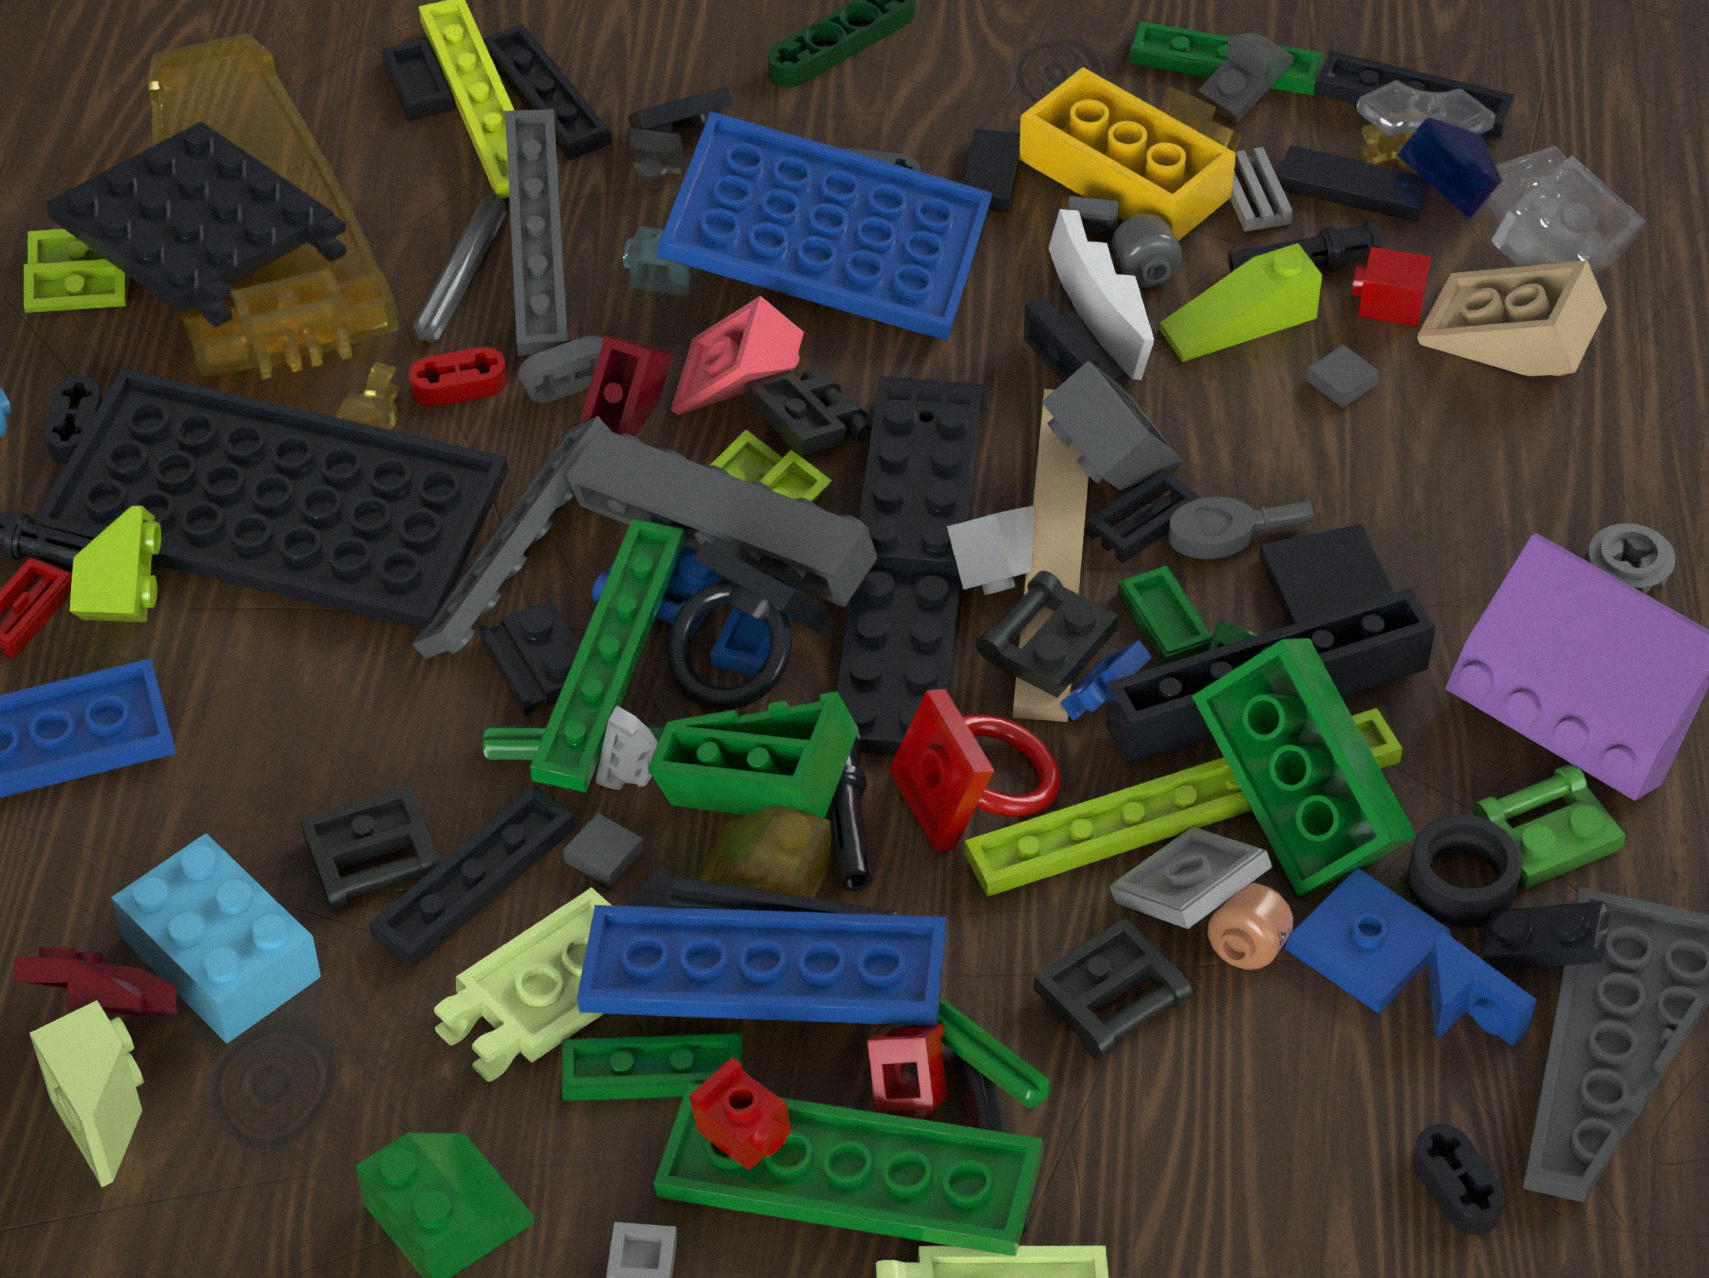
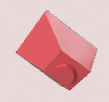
(734, 351)

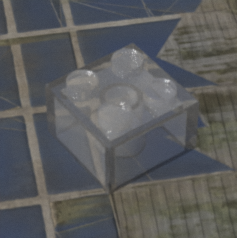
(1568, 220)

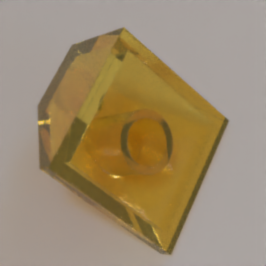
(772, 852)

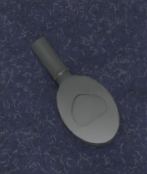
(1226, 525)

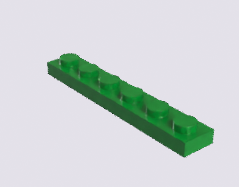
(607, 655)

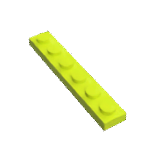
(472, 84)

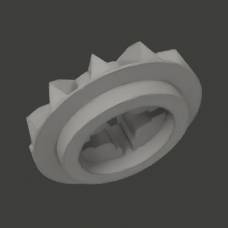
(1641, 545)

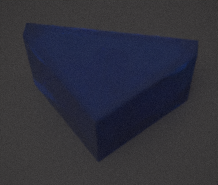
(1453, 163)

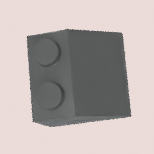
(1108, 429)

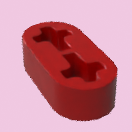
(458, 376)

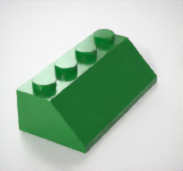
(1303, 765)

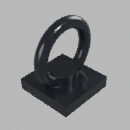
(754, 595)

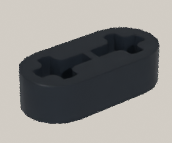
(64, 419)
(1466, 1174)

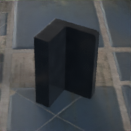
(1065, 341)

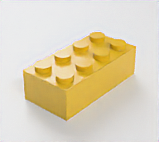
(1126, 152)

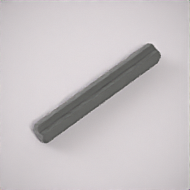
(459, 269)

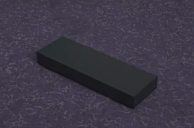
(1353, 183)

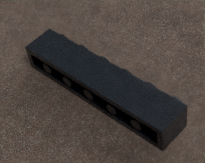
(1357, 645)

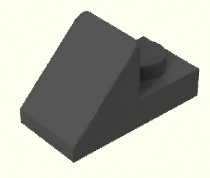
(1245, 75)

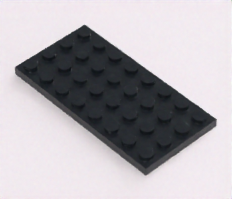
(281, 496)

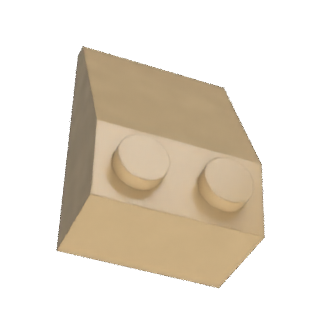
(1518, 317)

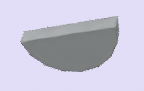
(625, 751)

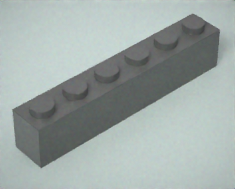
(748, 520)

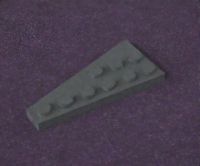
(1615, 1038)

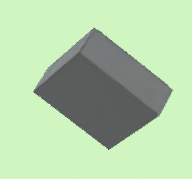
(1097, 215)
(1343, 376)
(603, 850)

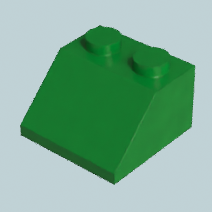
(440, 1201)

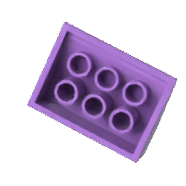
(1586, 667)

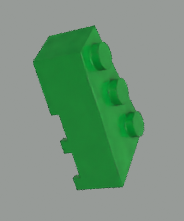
(757, 758)

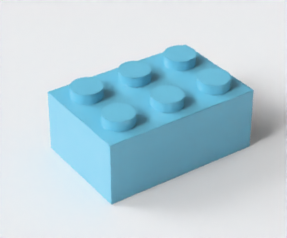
(216, 937)

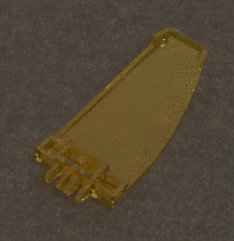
(302, 299)

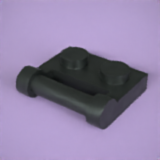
(1061, 644)
(365, 833)
(1101, 973)

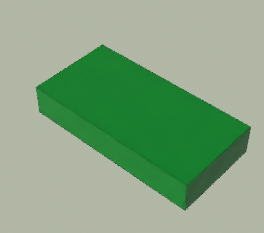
(1164, 615)

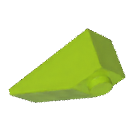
(1250, 302)

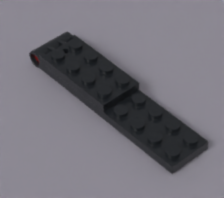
(909, 601)

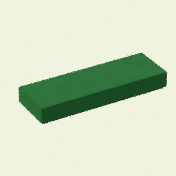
(643, 1065)

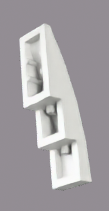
(1104, 300)

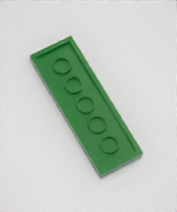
(867, 1176)

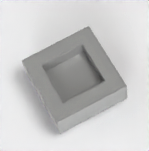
(642, 1251)

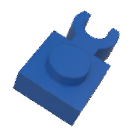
(1092, 689)

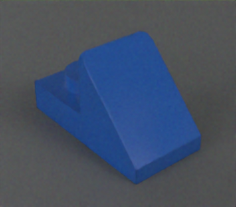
(1469, 985)

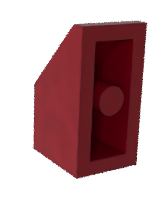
(626, 384)

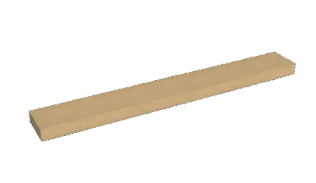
(1057, 548)

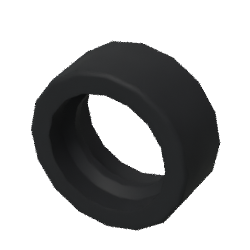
(1471, 836)

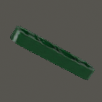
(799, 60)

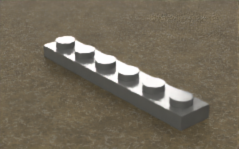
(535, 231)
(504, 550)

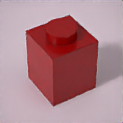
(1392, 286)

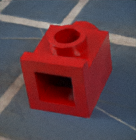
(893, 1083)
(740, 1115)

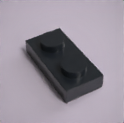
(698, 107)
(1546, 936)

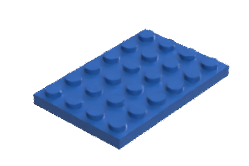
(826, 225)

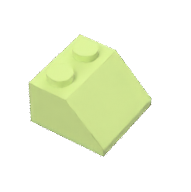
(92, 1083)

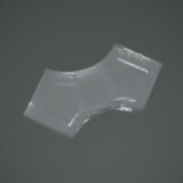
(1403, 109)

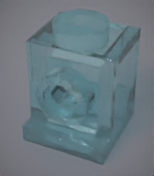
(653, 272)

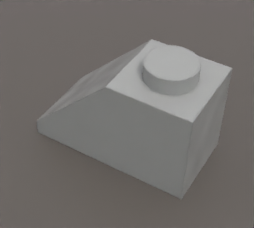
(994, 548)

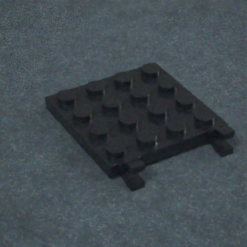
(195, 219)

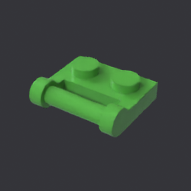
(1561, 838)

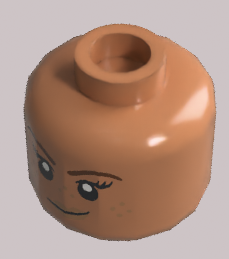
(1252, 924)

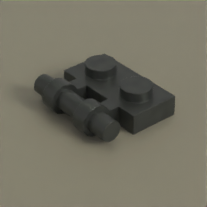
(807, 411)

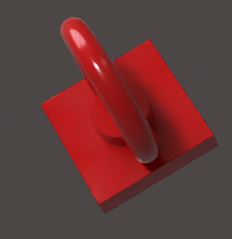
(948, 774)

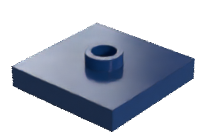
(1366, 940)

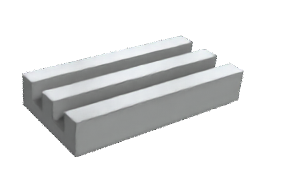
(1273, 189)

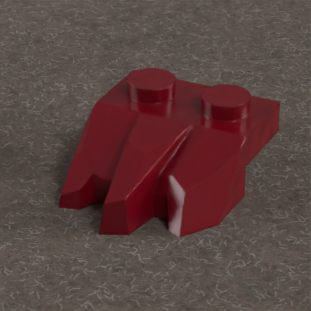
(88, 979)

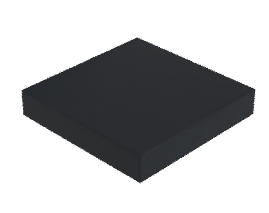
(1324, 572)

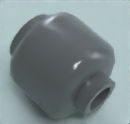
(1147, 250)

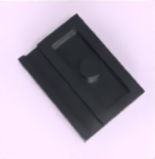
(532, 653)

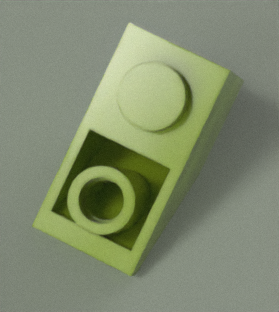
(114, 570)

